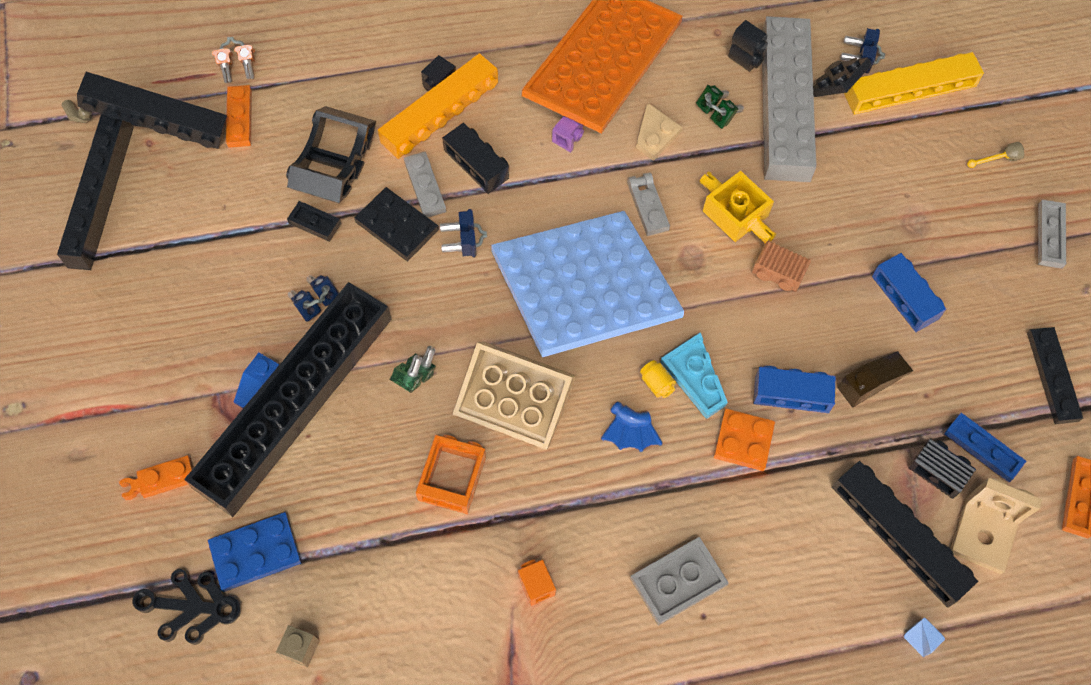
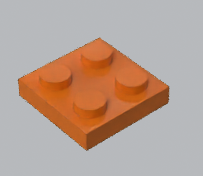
(744, 439)

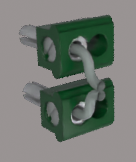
(726, 109)

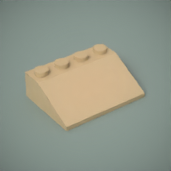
(514, 394)

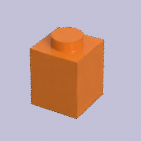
(536, 581)

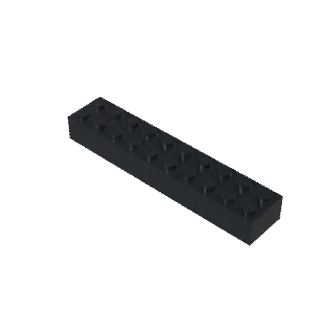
(289, 399)

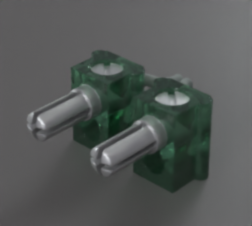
(414, 371)

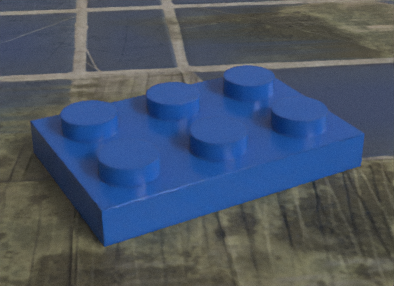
(254, 552)

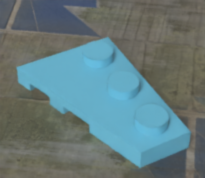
(694, 373)

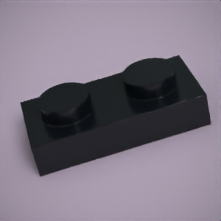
(314, 221)

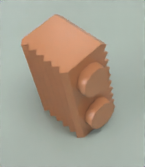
(781, 267)

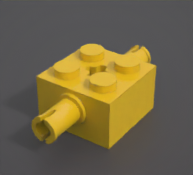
(738, 206)

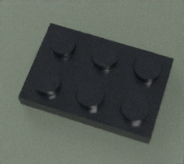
(396, 224)

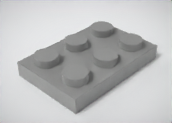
(679, 580)

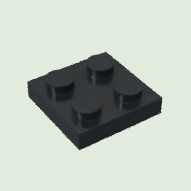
(841, 77)

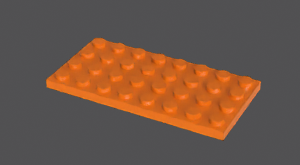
(602, 60)

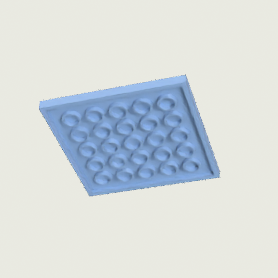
(585, 283)

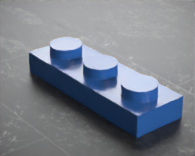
(985, 447)

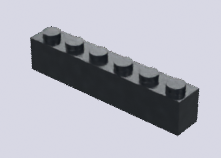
(151, 110)
(905, 534)

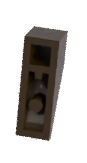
(873, 378)

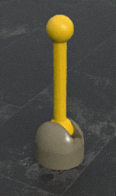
(1012, 153)

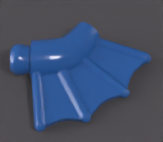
(631, 429)

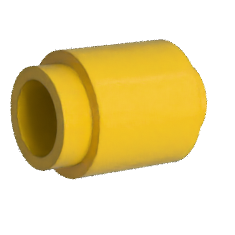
(658, 379)

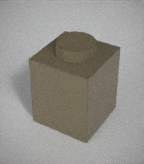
(297, 646)

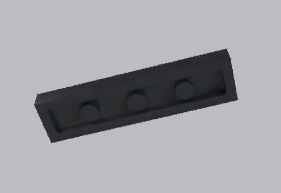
(1054, 375)

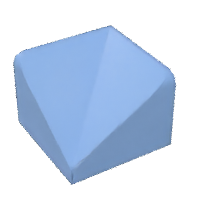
(924, 637)

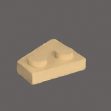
(656, 132)

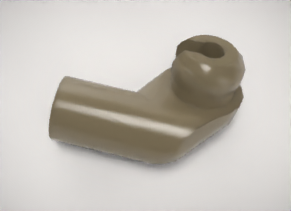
(74, 114)

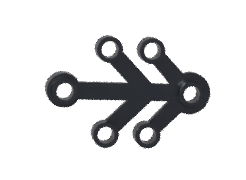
(191, 607)

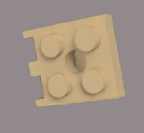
(997, 512)

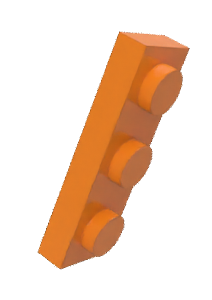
(238, 116)
(1078, 503)

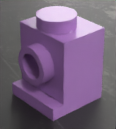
(566, 133)

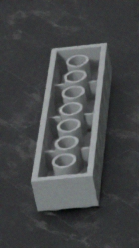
(788, 101)

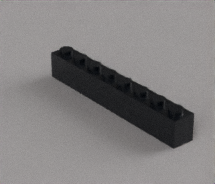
(95, 193)

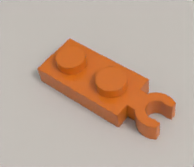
(158, 478)

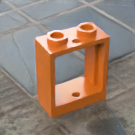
(444, 498)

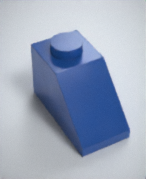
(253, 378)

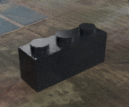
(476, 157)

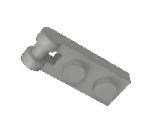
(648, 204)

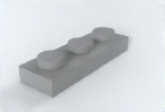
(424, 184)
(1052, 234)

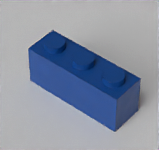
(909, 292)
(794, 389)

